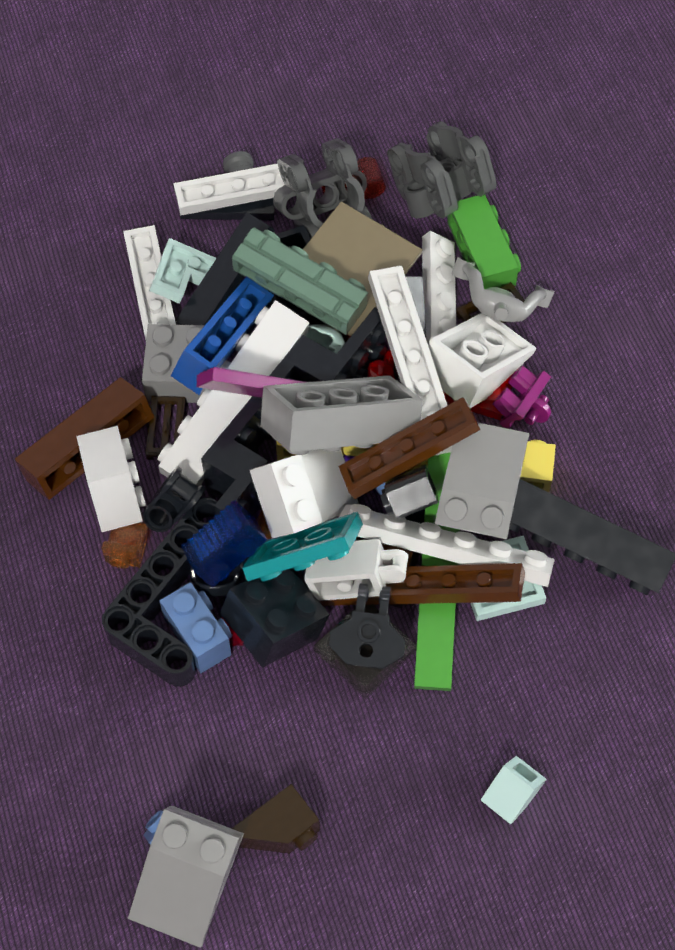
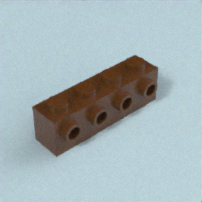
(56, 457)

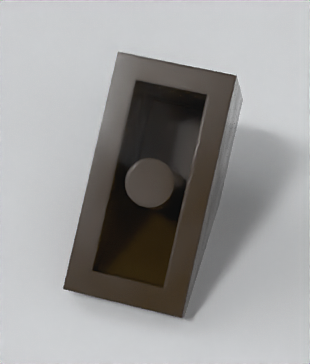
(280, 824)

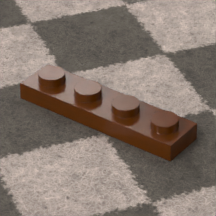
(409, 448)

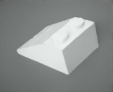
(477, 357)
(301, 491)

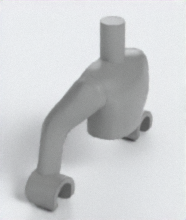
(496, 301)

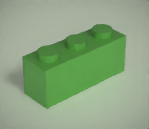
(484, 242)

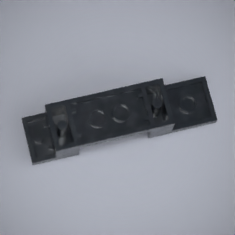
(235, 451)

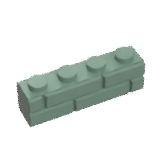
(300, 280)

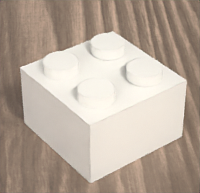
(111, 478)

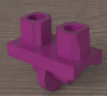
(526, 403)

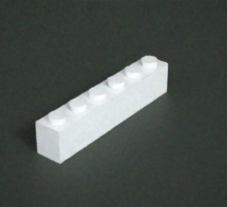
(257, 354)

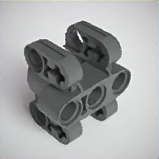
(340, 167)
(445, 174)

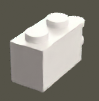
(363, 564)

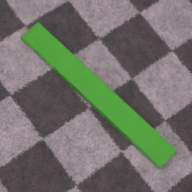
(435, 620)

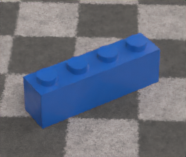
(222, 333)

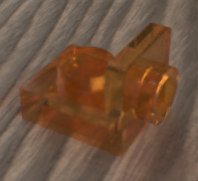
(126, 546)

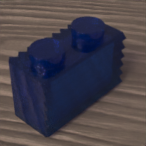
(223, 543)

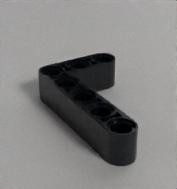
(140, 615)

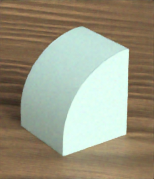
(513, 789)

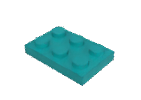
(303, 548)

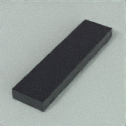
(220, 279)

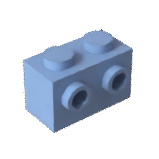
(195, 626)

